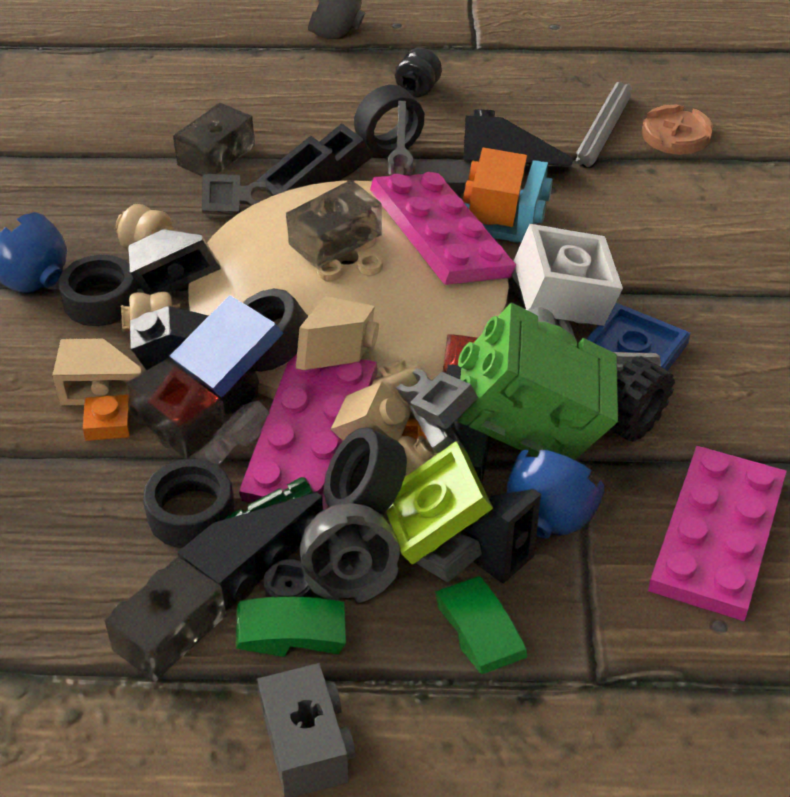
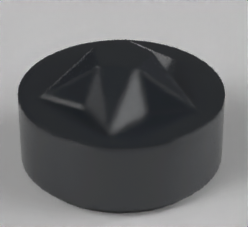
(286, 580)

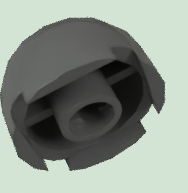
(336, 18)
(349, 553)

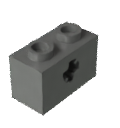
(304, 730)

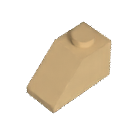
(336, 334)
(91, 370)

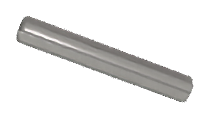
(603, 124)

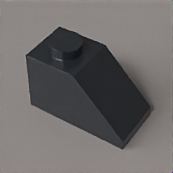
(170, 260)
(161, 332)
(507, 533)

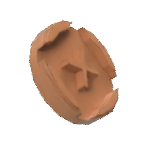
(677, 130)

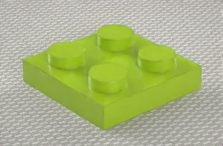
(437, 503)

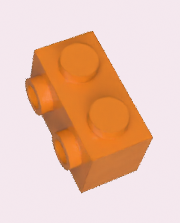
(495, 186)

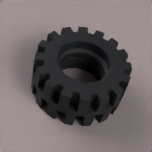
(641, 397)

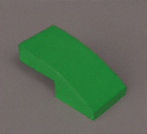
(280, 622)
(482, 625)

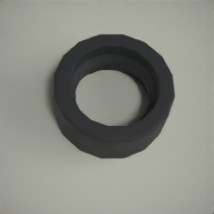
(375, 106)
(94, 271)
(276, 305)
(366, 471)
(182, 477)

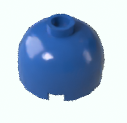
(31, 254)
(566, 492)

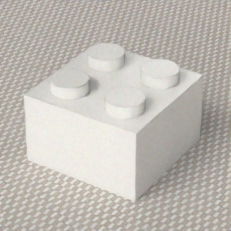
(567, 274)

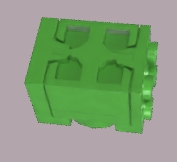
(539, 384)

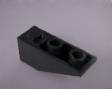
(245, 546)

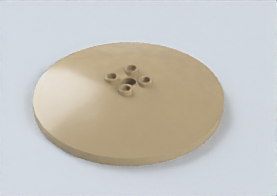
(388, 272)

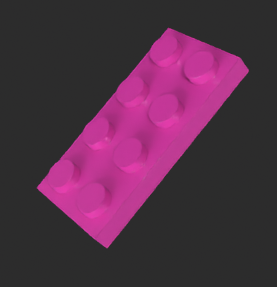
(442, 228)
(297, 430)
(718, 533)

